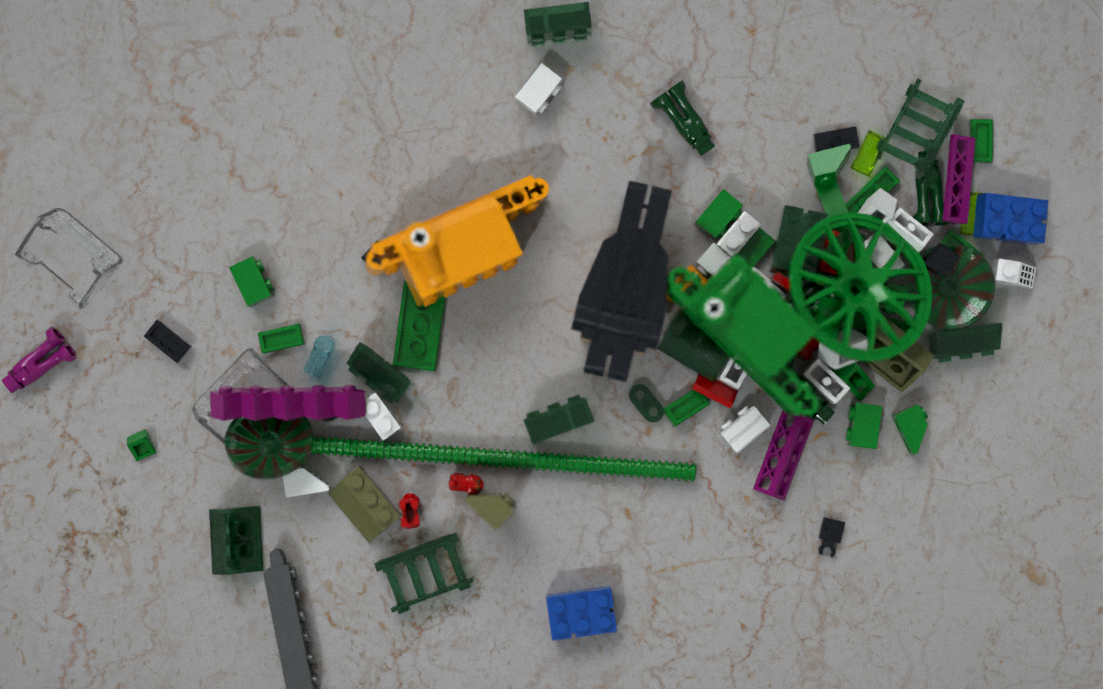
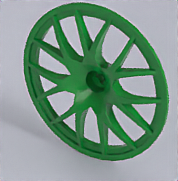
(865, 282)

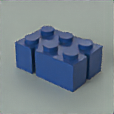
(1010, 219)
(581, 612)

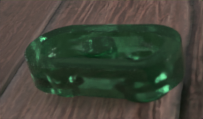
(646, 403)

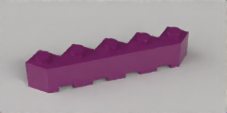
(287, 402)

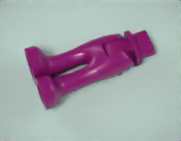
(30, 370)

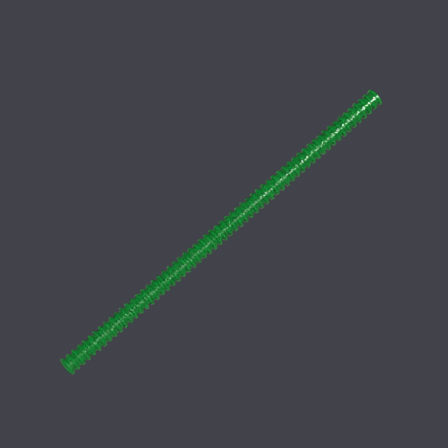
(503, 458)

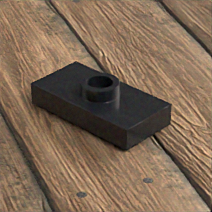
(836, 138)
(167, 341)

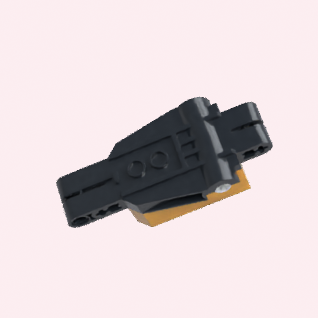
(626, 288)

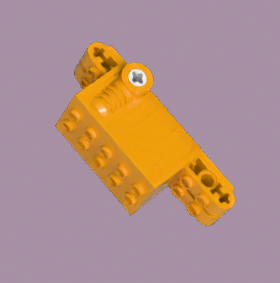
(459, 244)

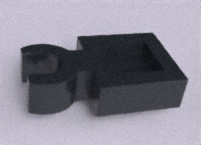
(831, 532)

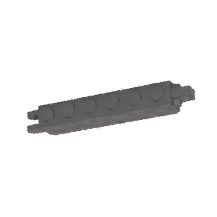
(288, 623)

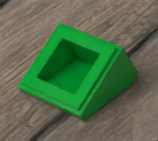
(141, 445)

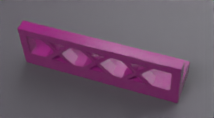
(958, 179)
(788, 455)

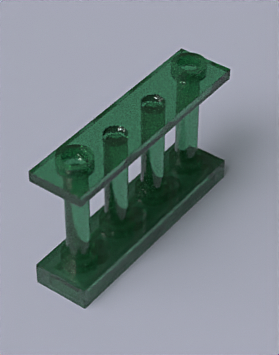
(931, 146)
(408, 559)

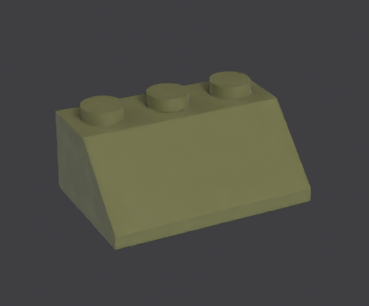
(903, 368)
(364, 504)
(492, 507)

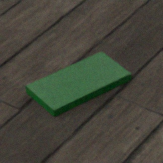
(418, 333)

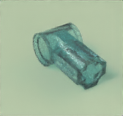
(318, 358)

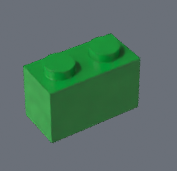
(719, 214)
(251, 281)
(863, 425)

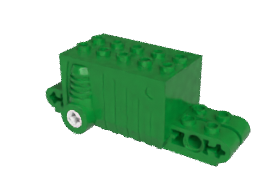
(749, 326)

